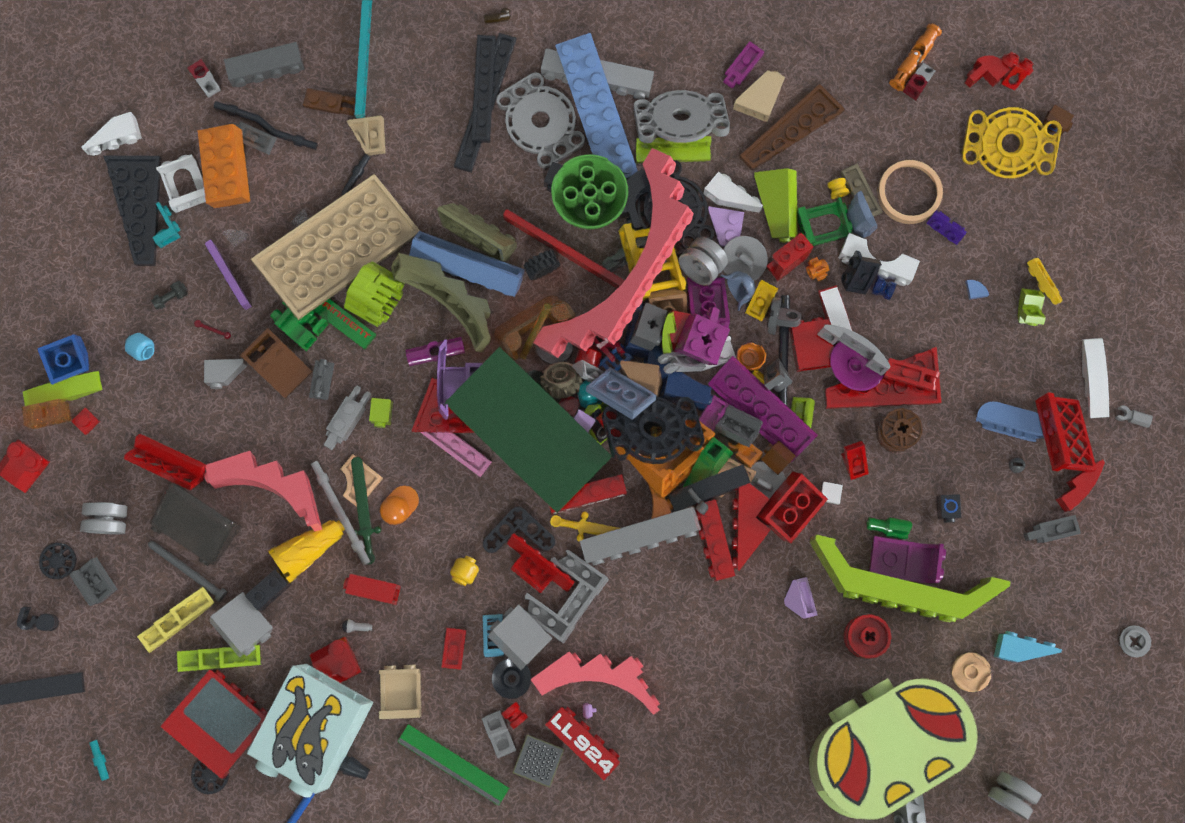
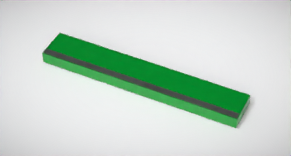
(453, 764)

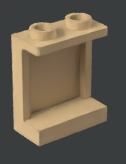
(400, 692)

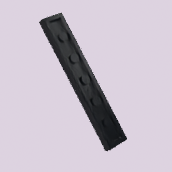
(483, 88)

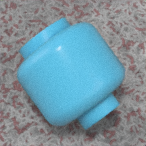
(139, 347)

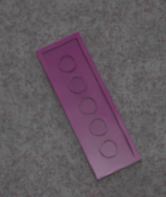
(751, 396)

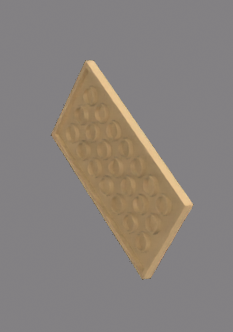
(334, 246)

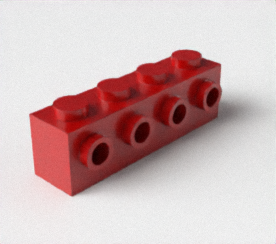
(715, 542)

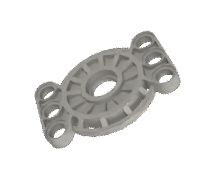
(693, 104)
(544, 138)

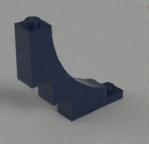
(674, 384)

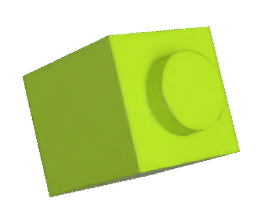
(381, 412)

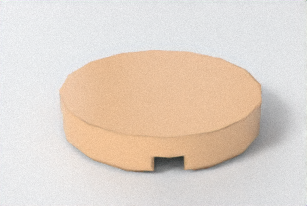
(964, 672)

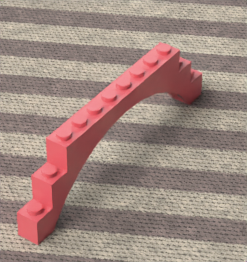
(614, 313)

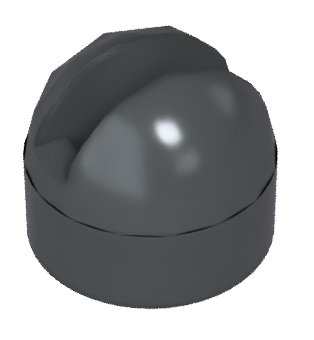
(1017, 468)

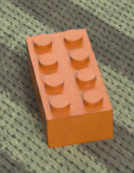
(223, 166)

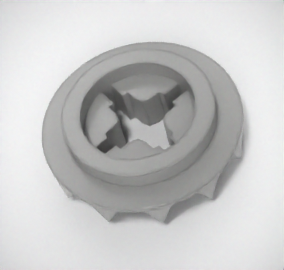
(1143, 641)

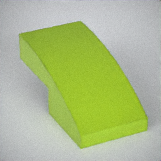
(669, 327)

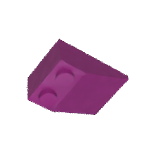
(713, 295)

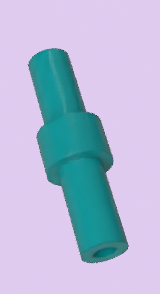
(99, 760)

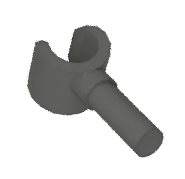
(702, 507)

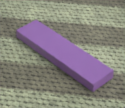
(228, 274)

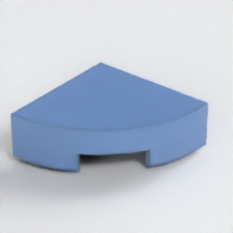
(976, 289)

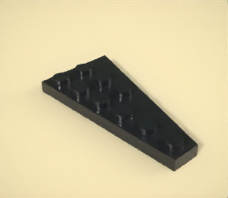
(136, 193)

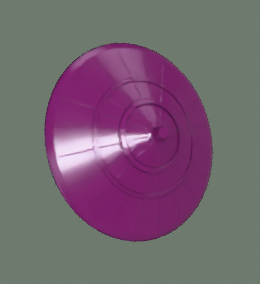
(851, 369)

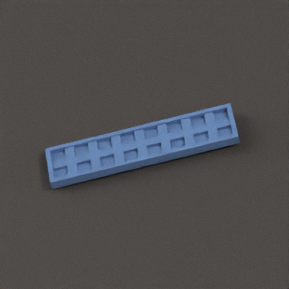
(595, 102)

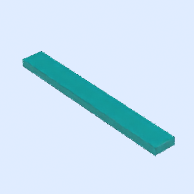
(363, 57)

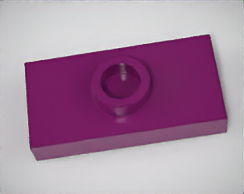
(713, 413)

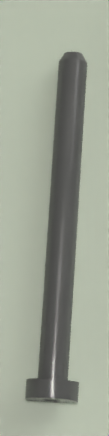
(219, 594)

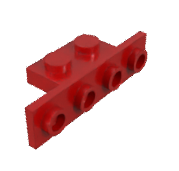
(535, 568)

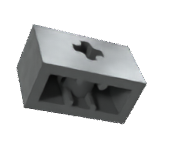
(644, 335)

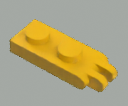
(1045, 282)

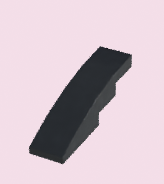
(710, 487)

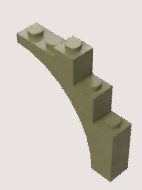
(450, 292)

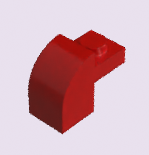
(989, 68)

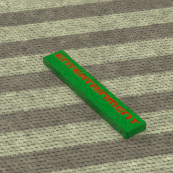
(345, 323)

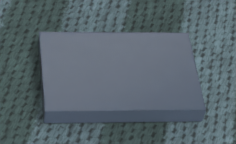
(621, 393)

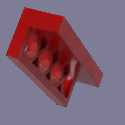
(168, 461)

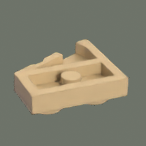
(369, 133)

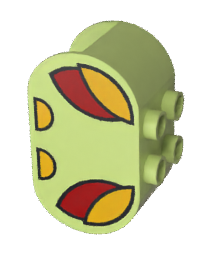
(891, 747)

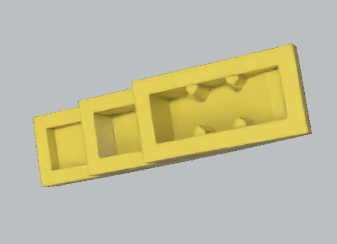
(176, 619)

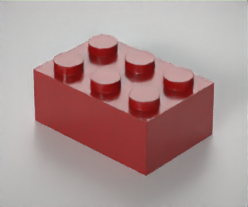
(792, 507)

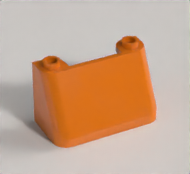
(667, 476)

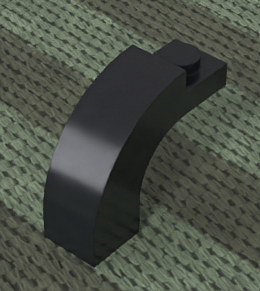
(637, 185)

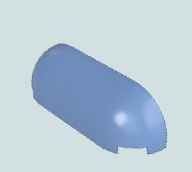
(1010, 421)

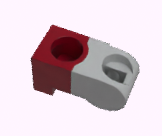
(204, 78)
(919, 81)

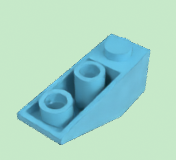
(1016, 649)

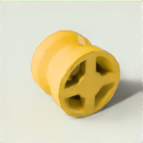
(838, 188)

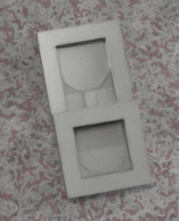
(499, 734)

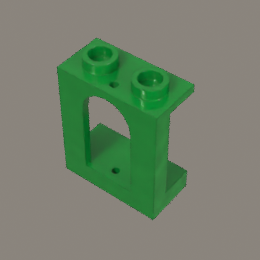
(836, 208)

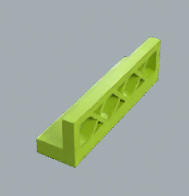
(679, 151)

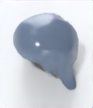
(742, 291)

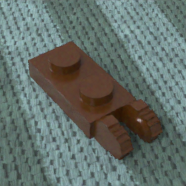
(328, 102)

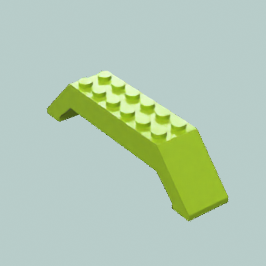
(902, 593)

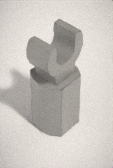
(1135, 417)

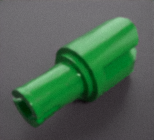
(890, 527)

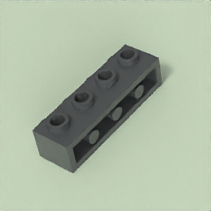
(264, 64)

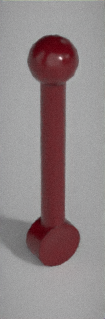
(227, 335)

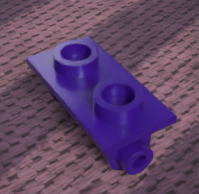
(940, 223)

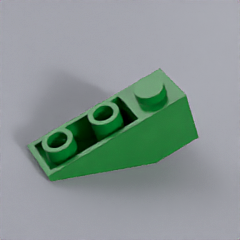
(709, 461)

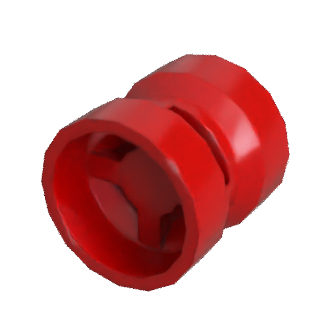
(514, 715)

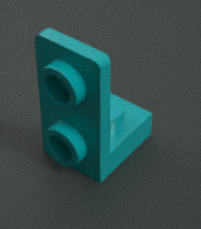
(168, 235)

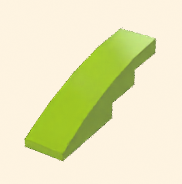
(68, 389)
(215, 659)

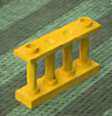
(633, 254)

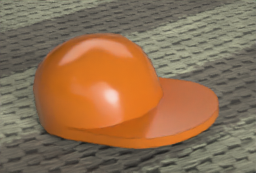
(399, 505)

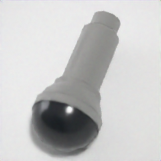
(349, 626)

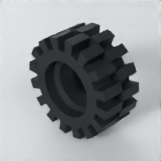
(541, 265)

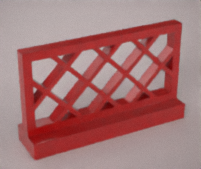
(1056, 436)

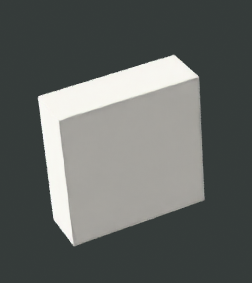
(832, 492)

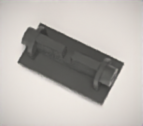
(321, 379)

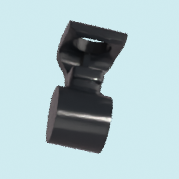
(45, 622)

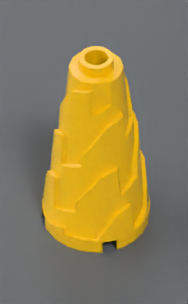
(301, 551)

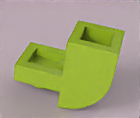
(1030, 307)

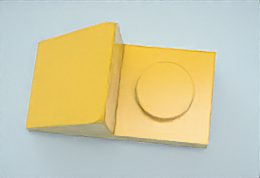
(761, 300)

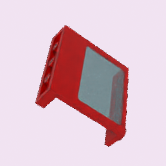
(215, 722)

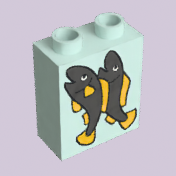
(309, 730)

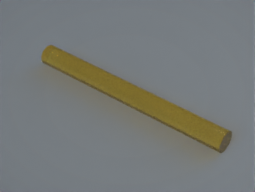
(535, 331)

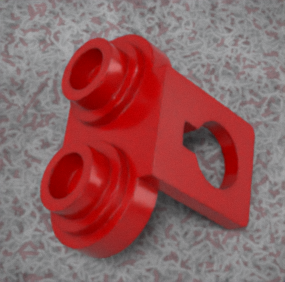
(1023, 67)

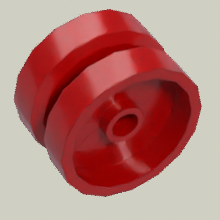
(878, 633)

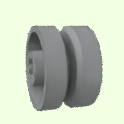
(703, 261)
(104, 516)
(1015, 794)

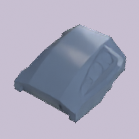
(861, 216)

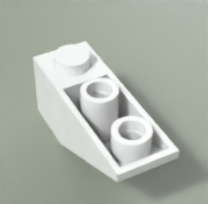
(115, 132)
(727, 194)

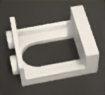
(167, 172)

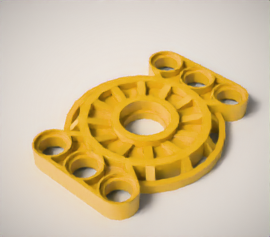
(1030, 137)

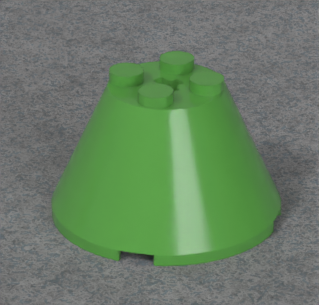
(589, 191)

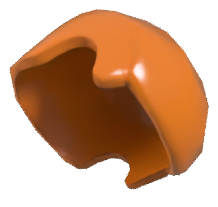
(751, 356)

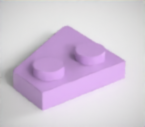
(726, 224)

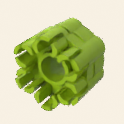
(371, 291)

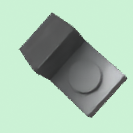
(776, 376)

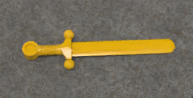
(582, 526)

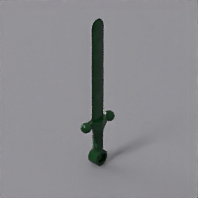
(362, 507)

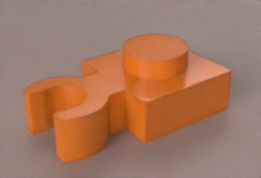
(745, 454)

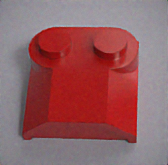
(22, 465)
(336, 660)

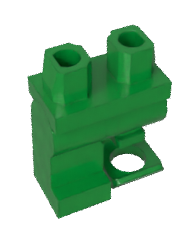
(294, 328)

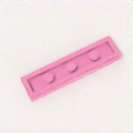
(460, 451)

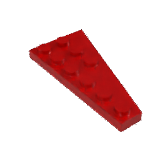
(888, 391)
(432, 421)

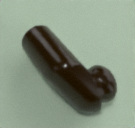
(498, 17)

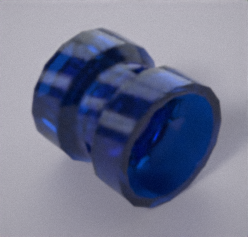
(880, 285)

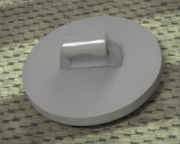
(745, 255)
(766, 479)

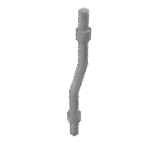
(323, 481)

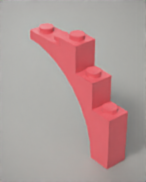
(624, 675)

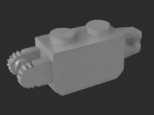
(346, 418)

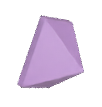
(800, 598)

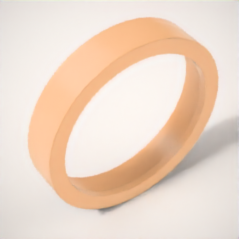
(892, 213)

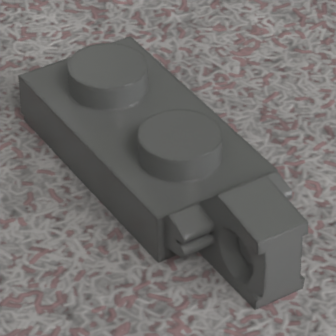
(619, 258)
(1054, 530)

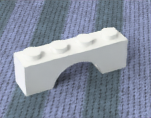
(900, 269)

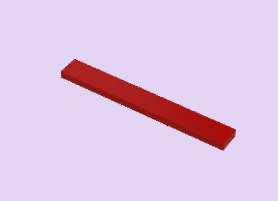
(562, 249)

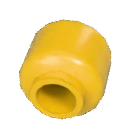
(464, 570)

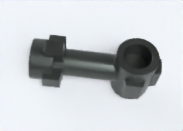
(178, 290)

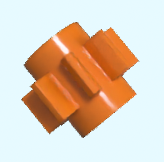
(817, 269)

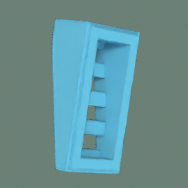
(490, 652)

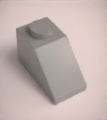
(222, 372)

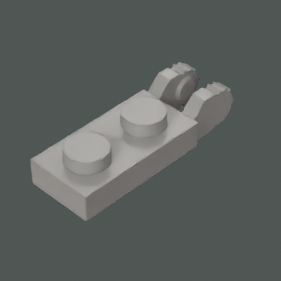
(680, 363)

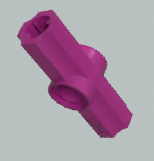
(423, 353)

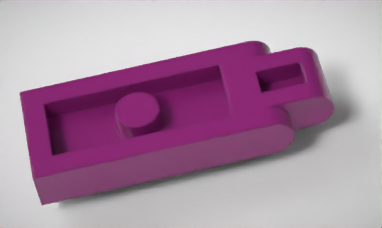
(743, 65)

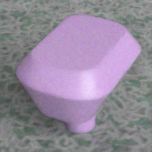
(588, 711)

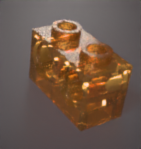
(46, 414)

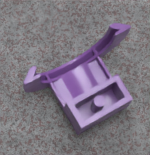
(450, 378)

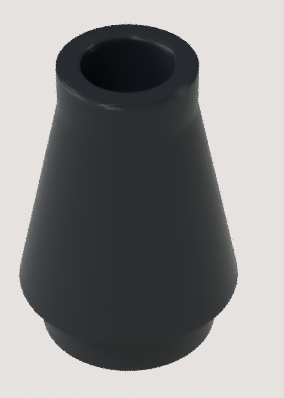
(352, 767)

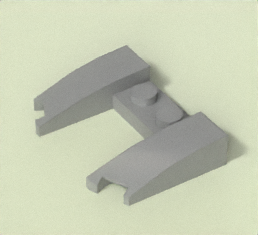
(590, 585)

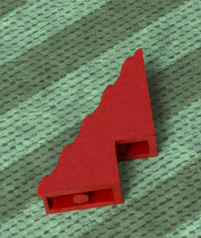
(748, 529)

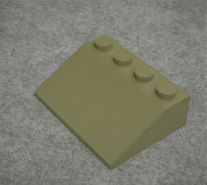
(476, 231)

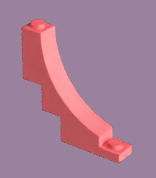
(243, 470)

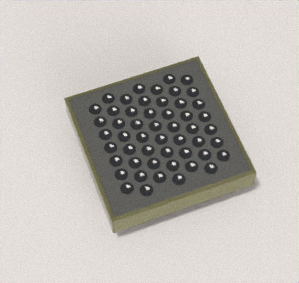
(538, 760)

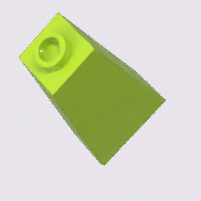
(779, 201)

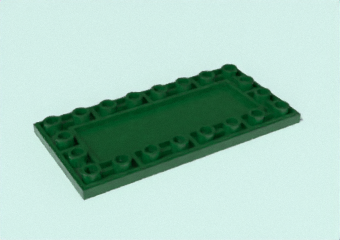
(528, 429)

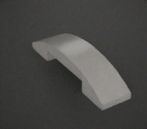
(858, 343)

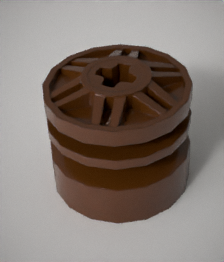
(895, 440)

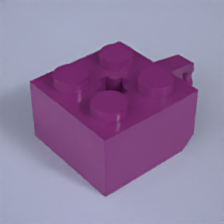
(709, 330)

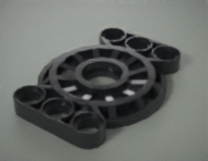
(690, 199)
(673, 431)

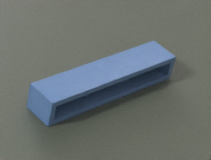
(468, 264)

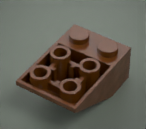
(276, 363)

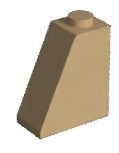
(760, 96)

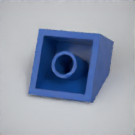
(64, 358)

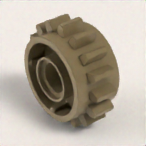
(561, 380)

